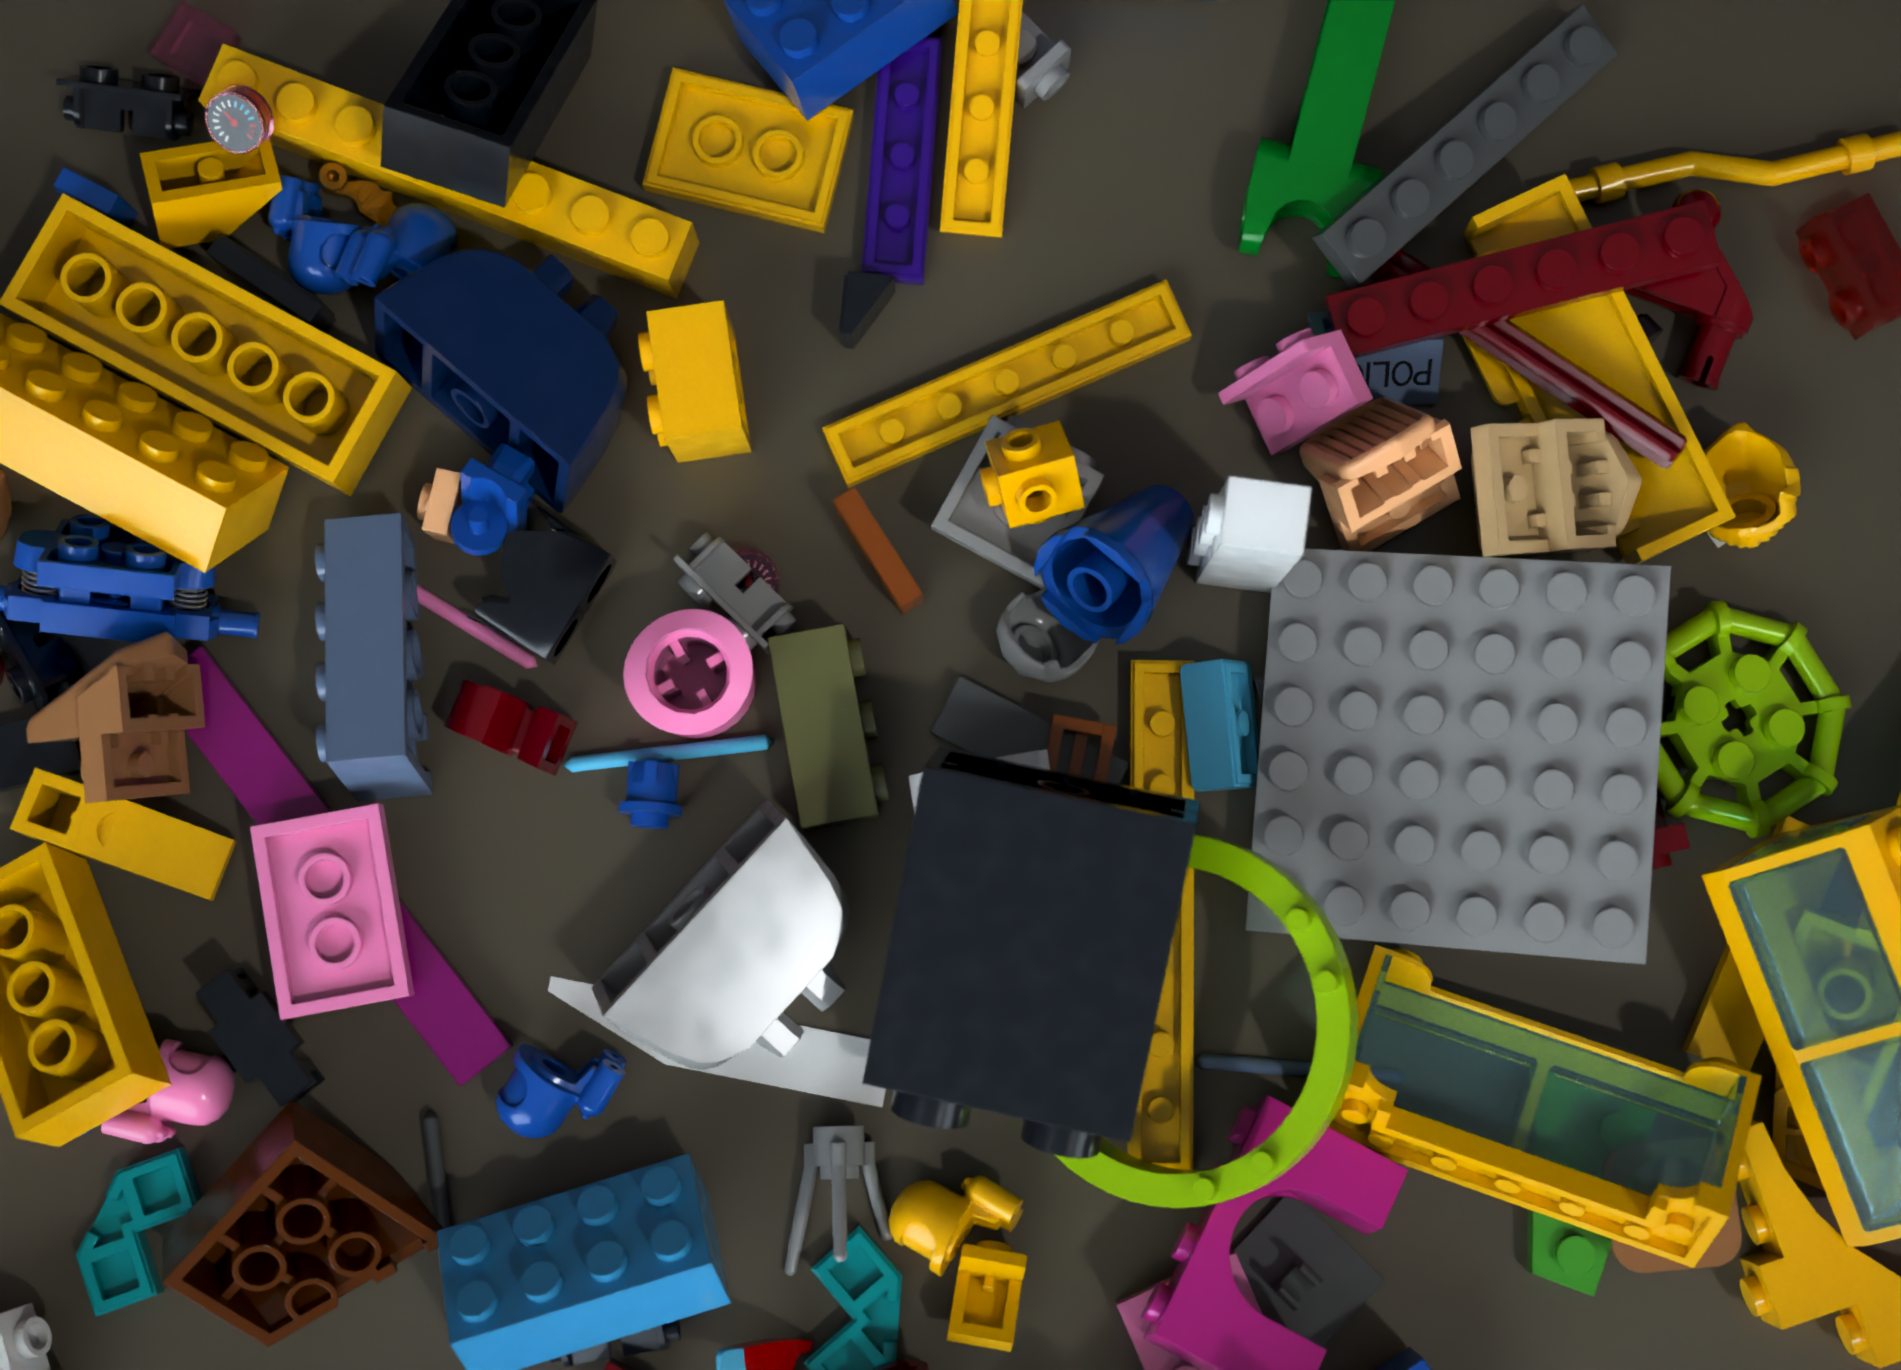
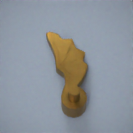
(370, 200)

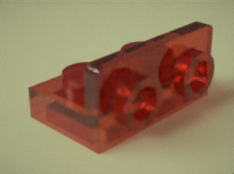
(1856, 264)

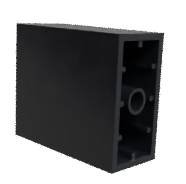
(1029, 950)

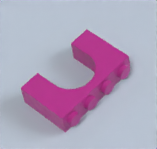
(1202, 1309)

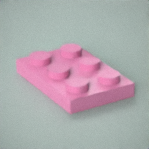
(332, 911)

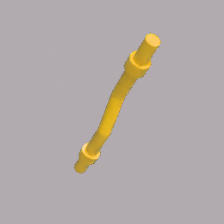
(1849, 156)

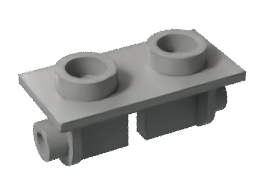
(715, 577)

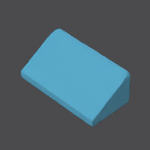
(1220, 724)

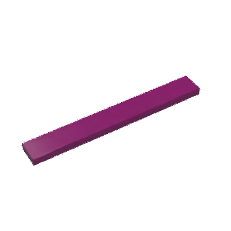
(277, 790)

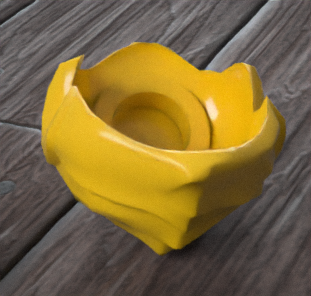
(1757, 483)

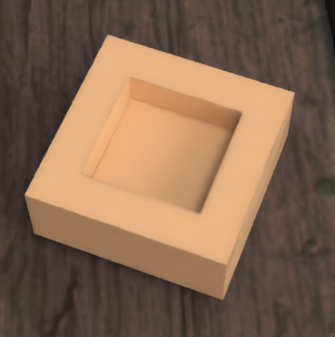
(438, 504)

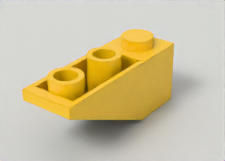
(123, 835)

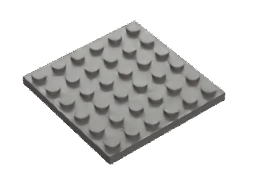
(1465, 749)

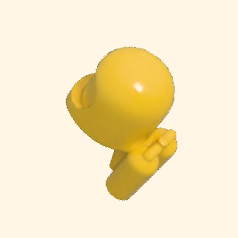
(939, 1220)

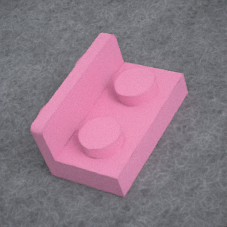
(1300, 388)

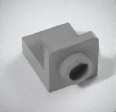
(1040, 64)

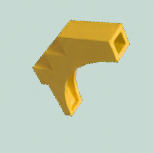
(1808, 1265)

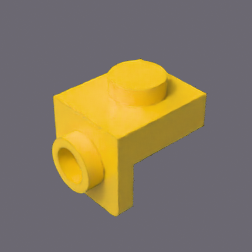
(986, 1295)

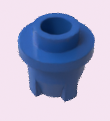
(651, 794)

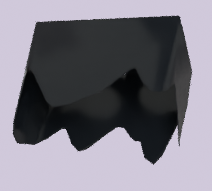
(549, 586)

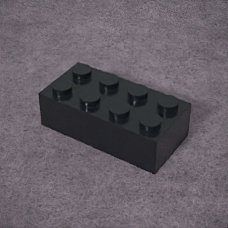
(486, 92)

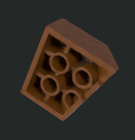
(294, 1229)

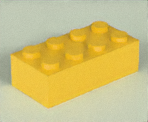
(68, 1006)

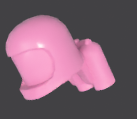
(198, 1096)

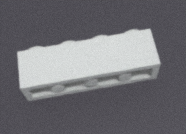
(1249, 534)

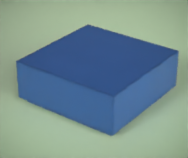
(95, 197)

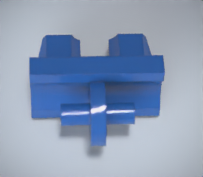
(493, 501)

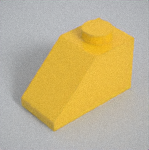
(207, 190)

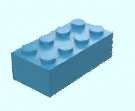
(582, 1267)

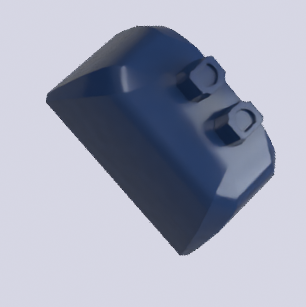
(509, 360)

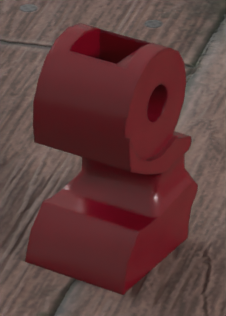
(511, 726)

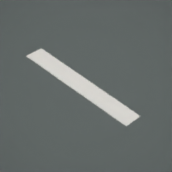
(817, 1064)

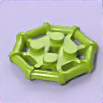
(1772, 721)

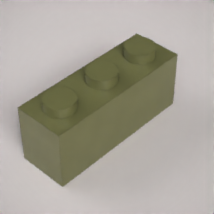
(827, 726)

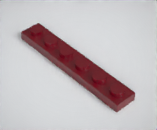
(1525, 279)

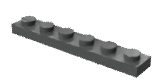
(1465, 146)

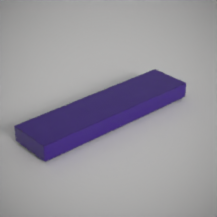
(903, 163)

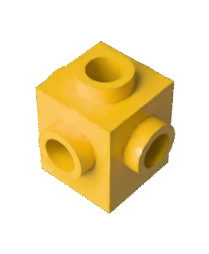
(1032, 475)

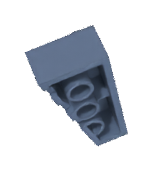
(371, 658)

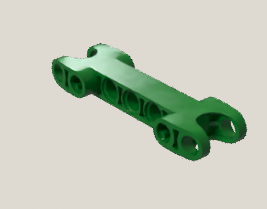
(1317, 169)

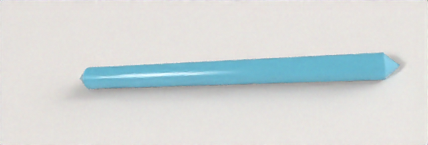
(669, 752)

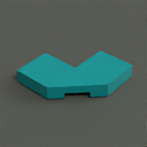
(116, 1251)
(870, 1292)

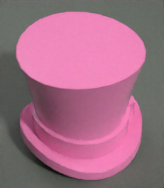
(690, 674)

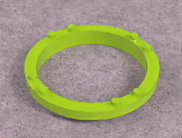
(1328, 1076)

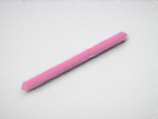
(475, 628)

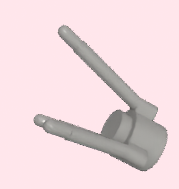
(838, 1154)

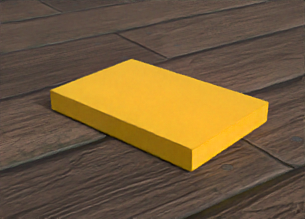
(747, 151)

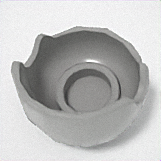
(1038, 642)

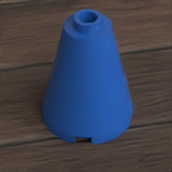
(1115, 564)

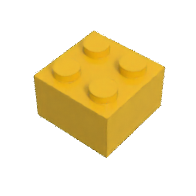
(697, 380)

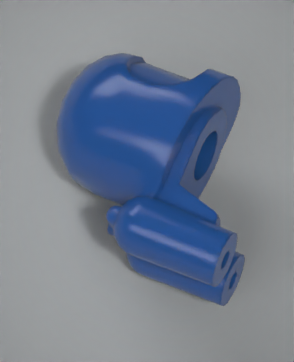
(314, 241)
(406, 243)
(546, 1090)

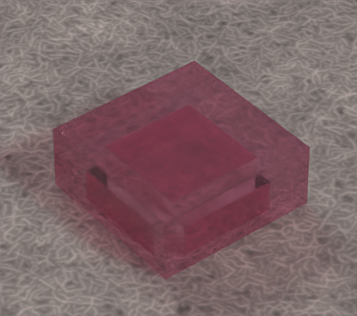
(193, 43)

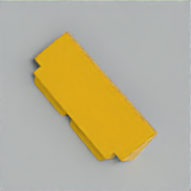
(1611, 345)

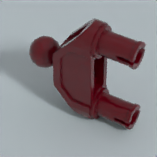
(1709, 298)

